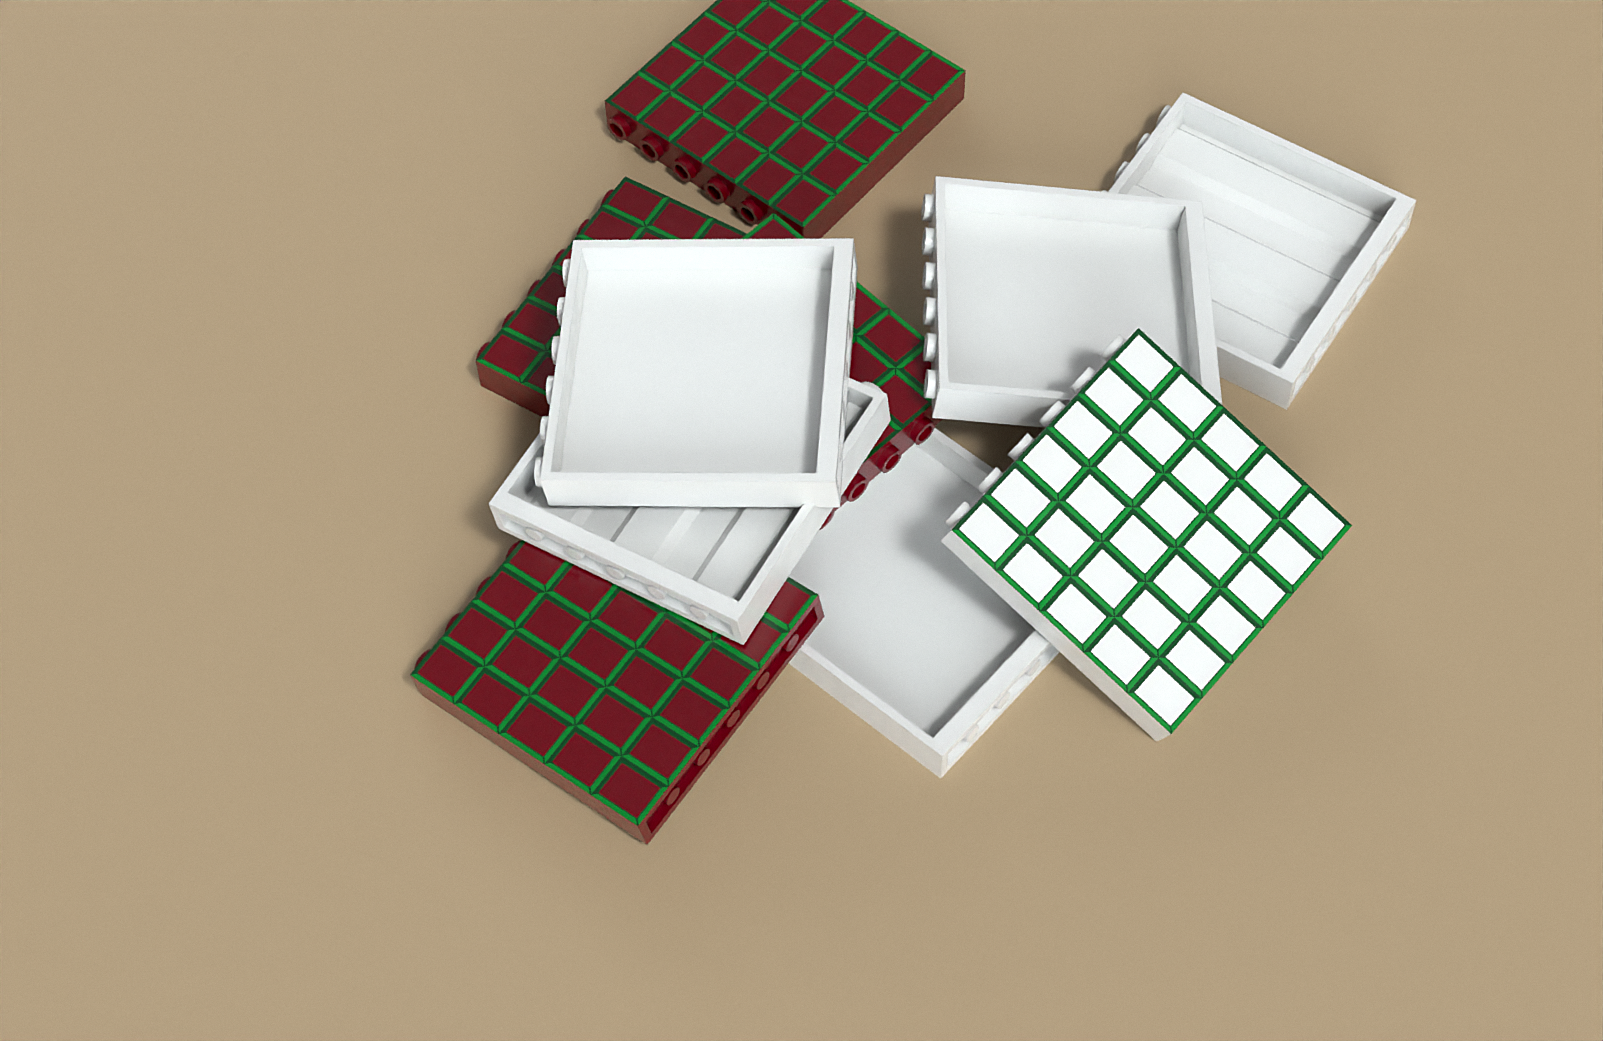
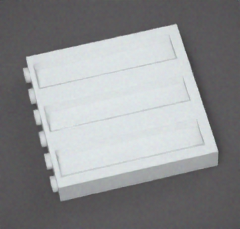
(1284, 238)
(692, 560)

